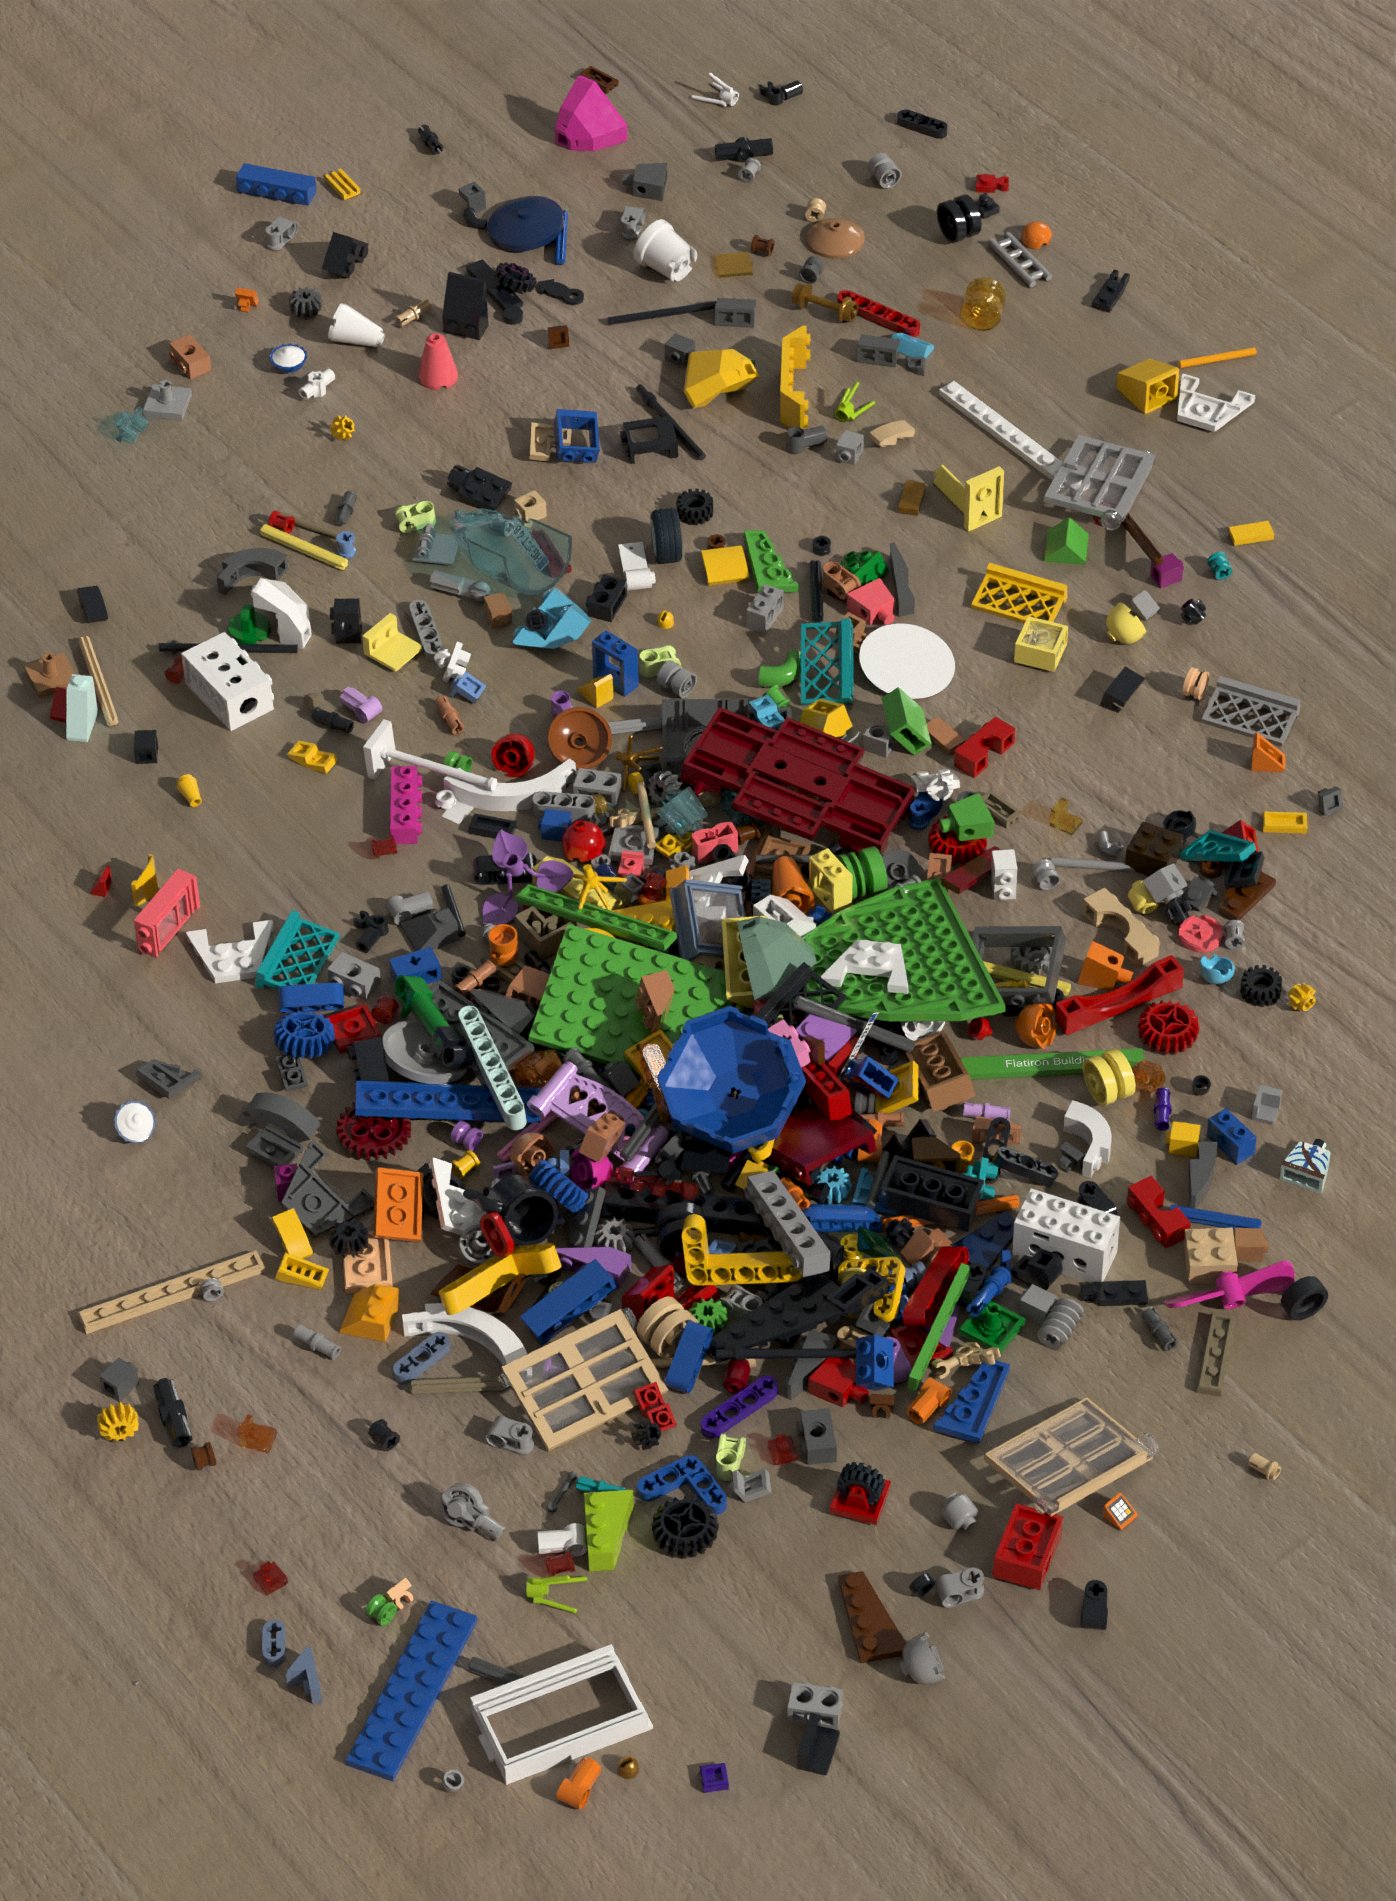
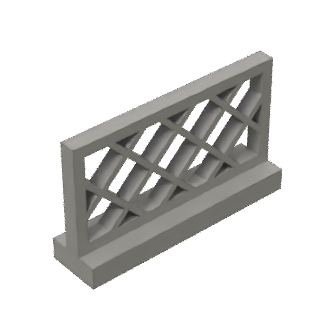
(1256, 699)

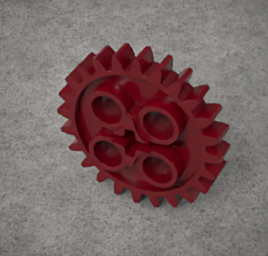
(372, 1134)

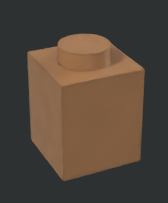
(498, 609)
(1250, 1244)

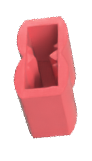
(706, 840)

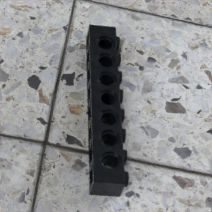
(643, 1206)

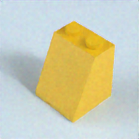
(1149, 384)

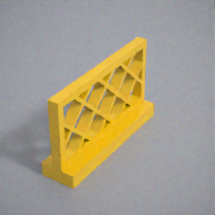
(1024, 584)

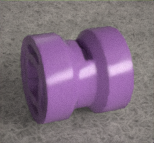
(465, 1135)

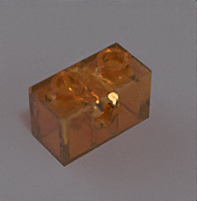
(537, 1068)

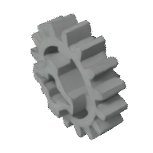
(1032, 959)

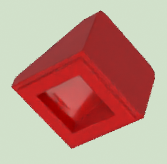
(102, 883)

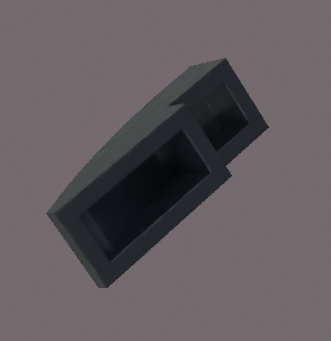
(859, 1291)

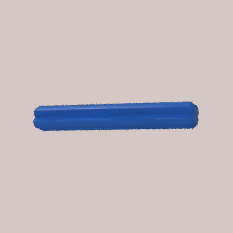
(561, 239)
(1217, 1218)

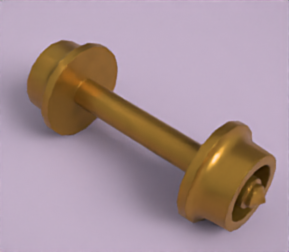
(803, 295)

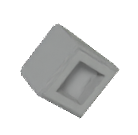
(1144, 605)

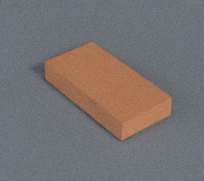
(944, 735)

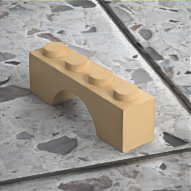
(1105, 910)

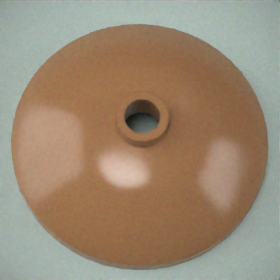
(835, 238)

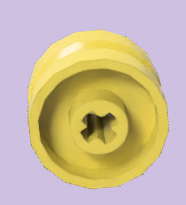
(1109, 1077)

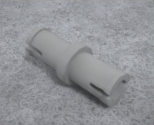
(317, 1341)

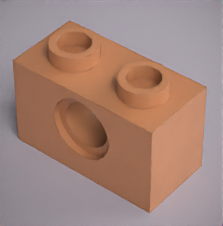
(189, 356)
(602, 1137)

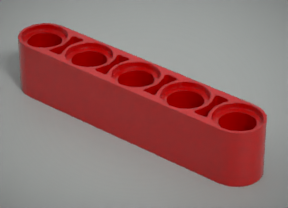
(934, 1286)

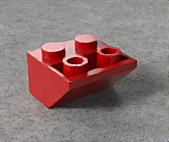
(648, 1289)

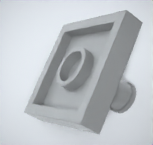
(167, 401)

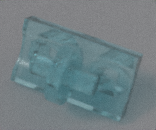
(128, 422)

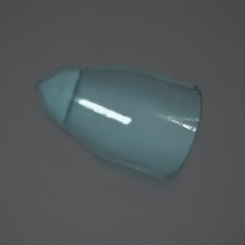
(513, 551)

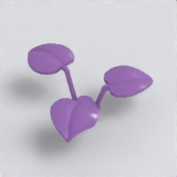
(508, 853)

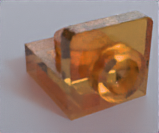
(256, 1436)

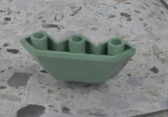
(771, 954)

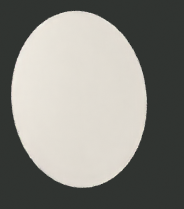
(907, 659)

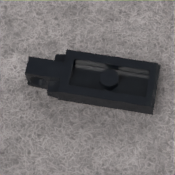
(1116, 1293)

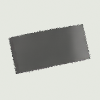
(291, 1072)

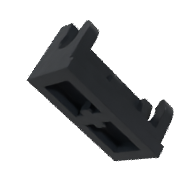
(1121, 689)

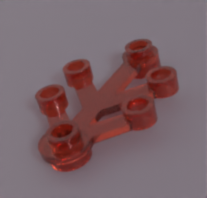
(626, 1176)

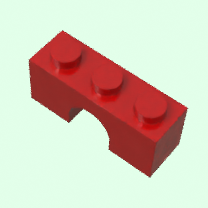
(973, 754)
(1166, 1226)

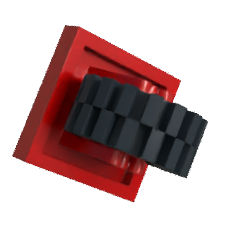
(860, 1493)

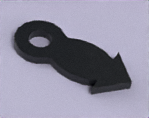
(561, 291)

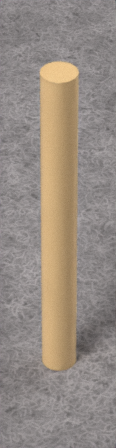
(646, 816)

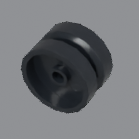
(959, 218)
(669, 1227)

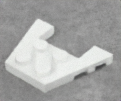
(1207, 411)
(715, 872)
(235, 959)
(871, 959)
(453, 1208)

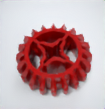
(960, 850)
(1168, 1027)

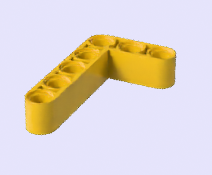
(731, 1263)
(496, 1273)

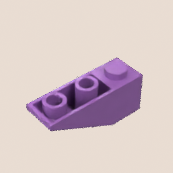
(613, 1260)

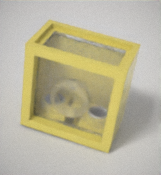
(1041, 644)

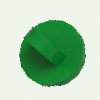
(249, 626)

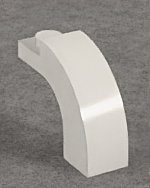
(1093, 1128)

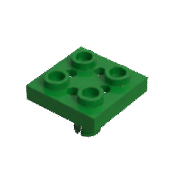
(995, 1322)

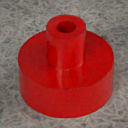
(979, 1028)

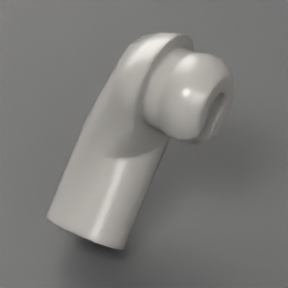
(1110, 848)

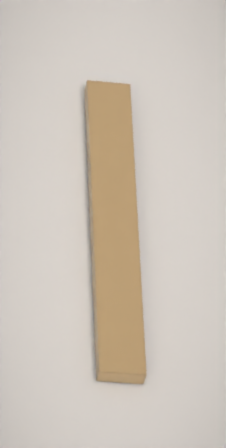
(169, 1292)

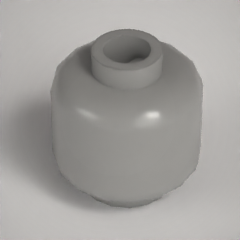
(959, 1511)

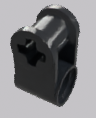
(1094, 1197)
(973, 1285)
(1094, 1606)

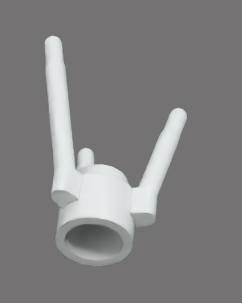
(727, 94)

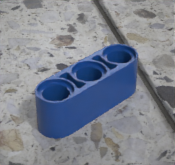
(311, 997)
(689, 1357)

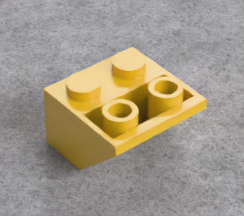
(827, 717)

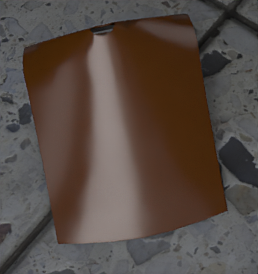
(496, 1302)

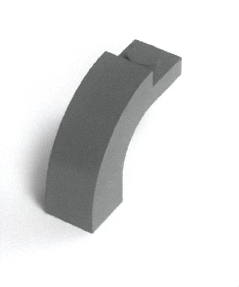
(249, 563)
(281, 1112)

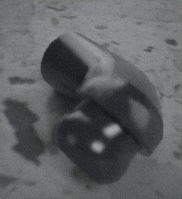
(472, 220)

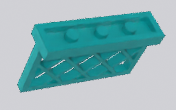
(845, 658)
(282, 944)

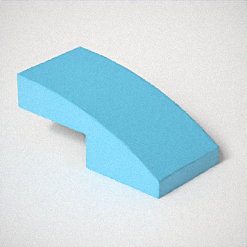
(766, 712)

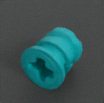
(1220, 565)

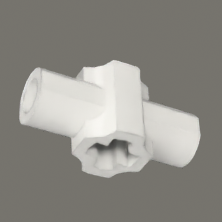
(316, 384)

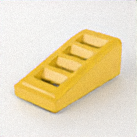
(292, 1277)

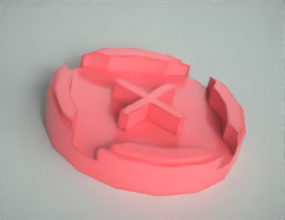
(1200, 933)

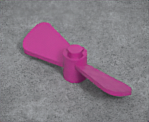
(1234, 1289)

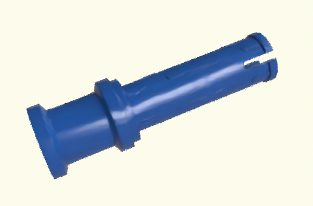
(992, 1287)

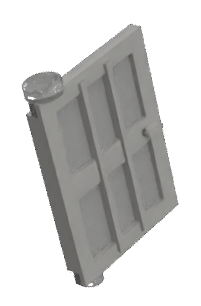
(1100, 479)

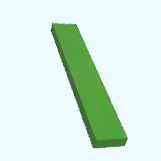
(938, 1327)

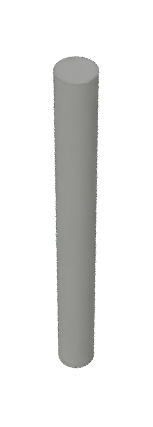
(1091, 864)

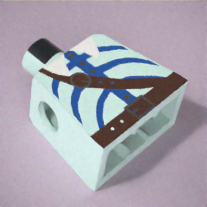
(1307, 1166)

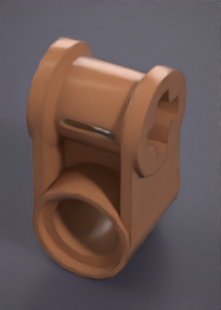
(838, 579)

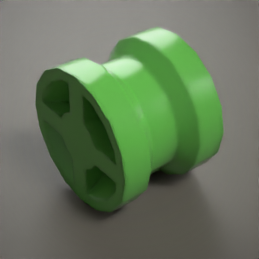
(381, 1609)

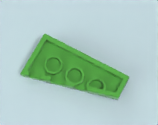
(766, 564)

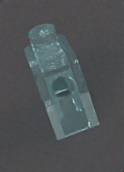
(683, 813)

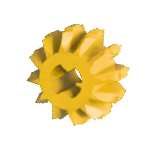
(117, 1422)

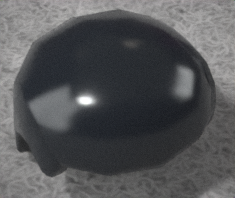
(1181, 822)

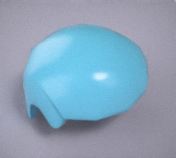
(1217, 969)

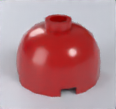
(513, 754)
(583, 841)

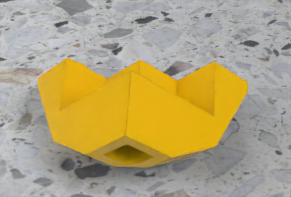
(716, 373)

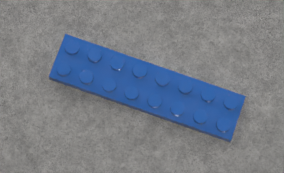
(433, 1101)
(411, 1691)

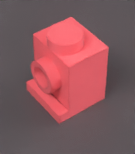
(631, 863)

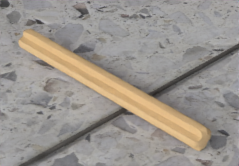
(99, 683)

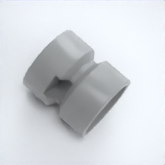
(884, 170)
(676, 678)

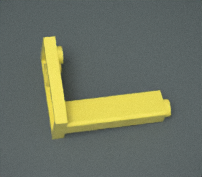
(980, 497)

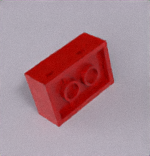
(1027, 1547)

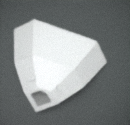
(290, 610)

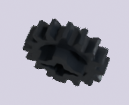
(515, 277)

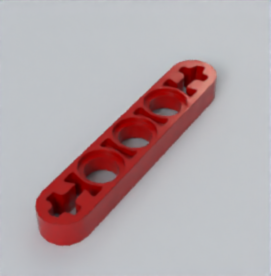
(905, 325)

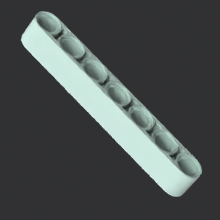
(492, 1068)

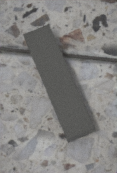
(904, 597)

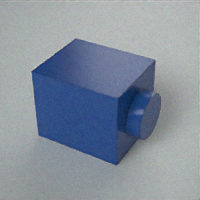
(554, 824)

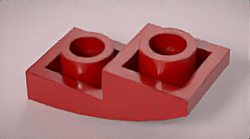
(653, 1406)

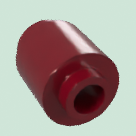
(736, 1376)

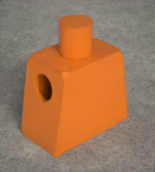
(1103, 968)

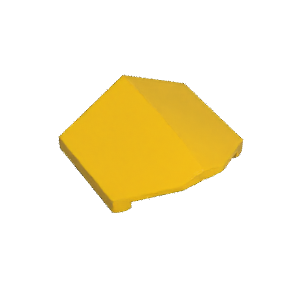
(146, 884)

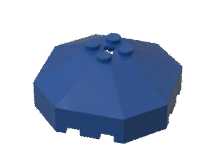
(728, 1053)

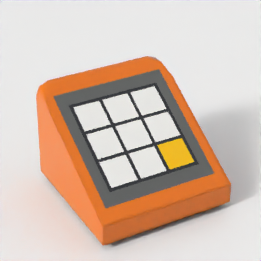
(1119, 1512)

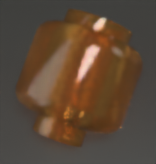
(1148, 1076)

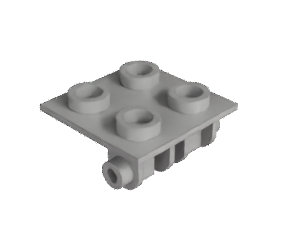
(435, 547)

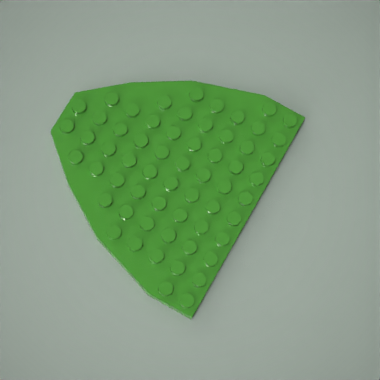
(939, 958)

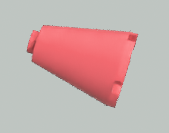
(437, 364)

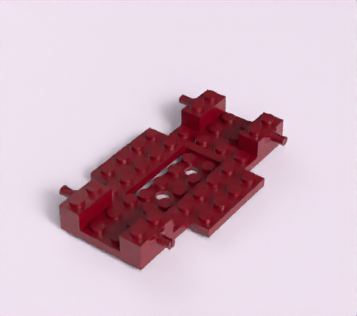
(861, 800)

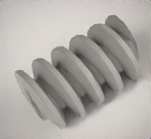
(1060, 1323)

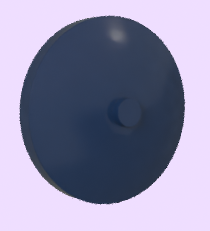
(526, 223)

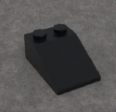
(465, 306)

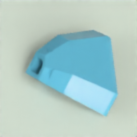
(564, 623)

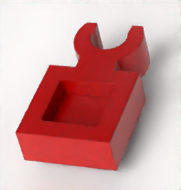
(988, 183)

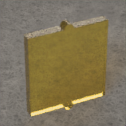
(733, 264)

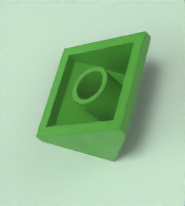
(1066, 543)

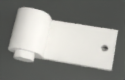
(635, 566)

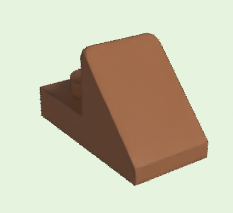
(939, 866)
(924, 1246)

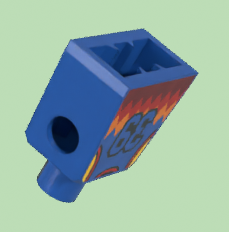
(863, 1074)

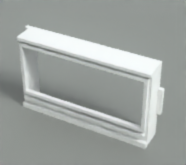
(572, 1745)

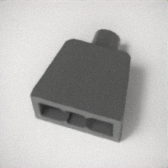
(648, 180)

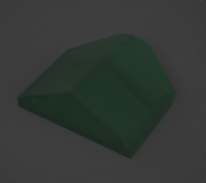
(873, 1244)

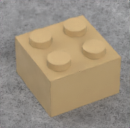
(1209, 1254)

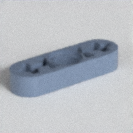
(418, 1367)

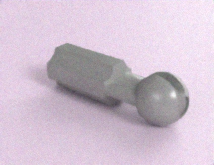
(459, 585)

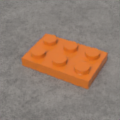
(398, 1205)

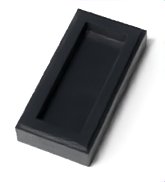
(490, 826)

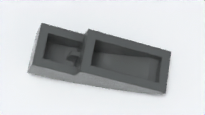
(1201, 1172)

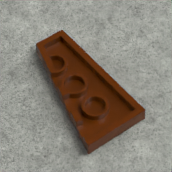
(870, 1623)

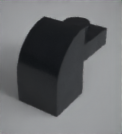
(901, 1144)
(1040, 1269)

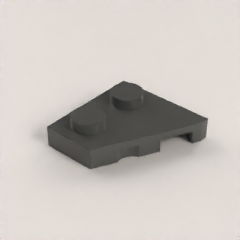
(166, 1078)

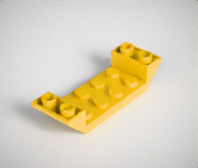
(793, 357)

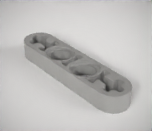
(426, 630)

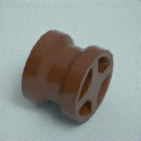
(203, 1456)

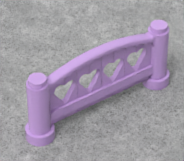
(555, 1098)

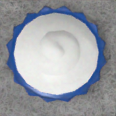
(288, 358)

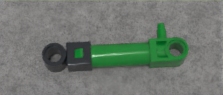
(445, 1040)

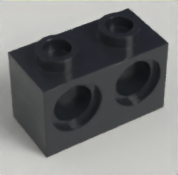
(606, 598)

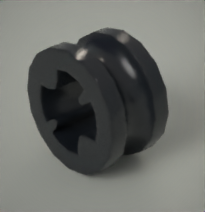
(821, 550)

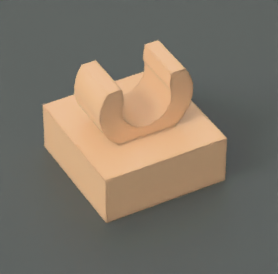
(397, 1592)

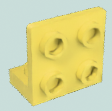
(388, 645)

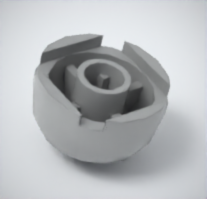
(922, 1661)

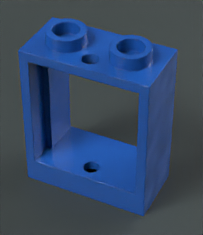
(586, 421)
(624, 678)

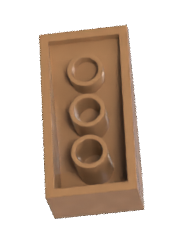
(940, 1072)

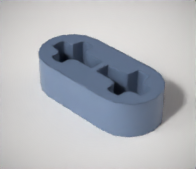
(278, 1643)

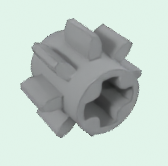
(681, 859)

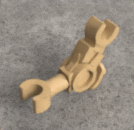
(629, 817)
(965, 1356)

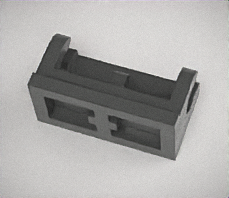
(735, 312)
(878, 350)

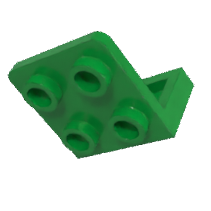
(865, 565)

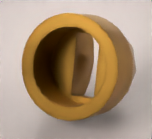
(629, 1770)

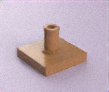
(49, 673)

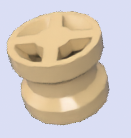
(815, 210)

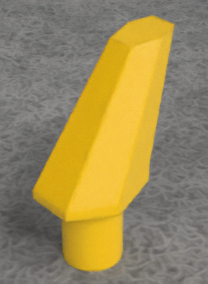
(1012, 984)

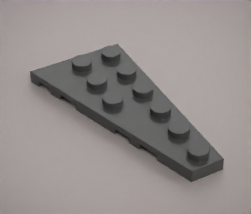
(509, 1044)

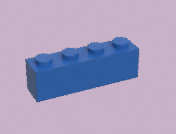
(276, 184)
(568, 1302)

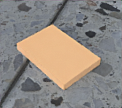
(369, 1267)

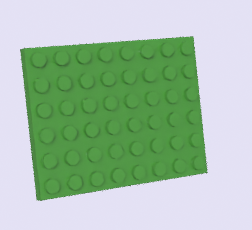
(595, 990)

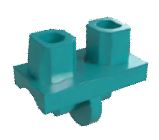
(983, 1170)

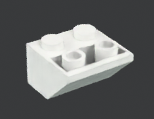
(784, 911)

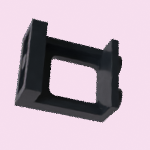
(666, 441)

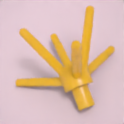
(592, 881)

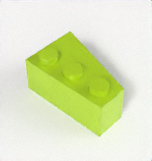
(606, 1524)

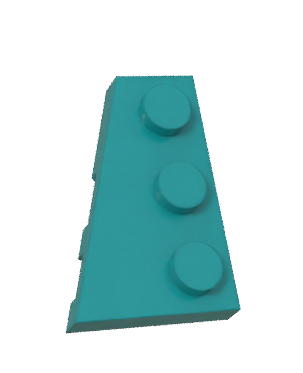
(1218, 847)

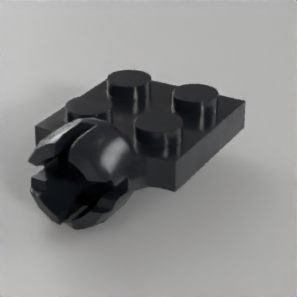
(478, 487)

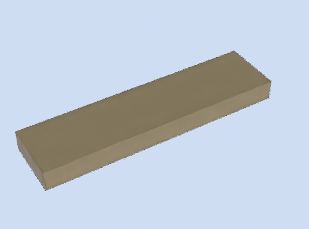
(1216, 1354)

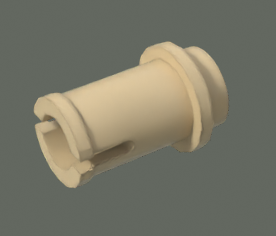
(1269, 1468)

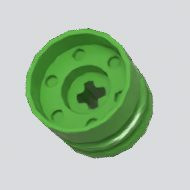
(867, 871)

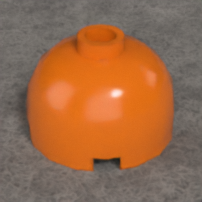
(1036, 1025)

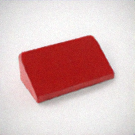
(696, 1293)

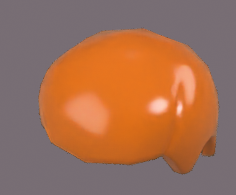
(1036, 234)

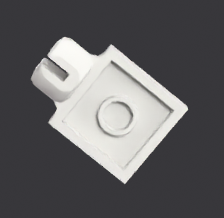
(936, 785)

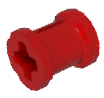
(282, 522)

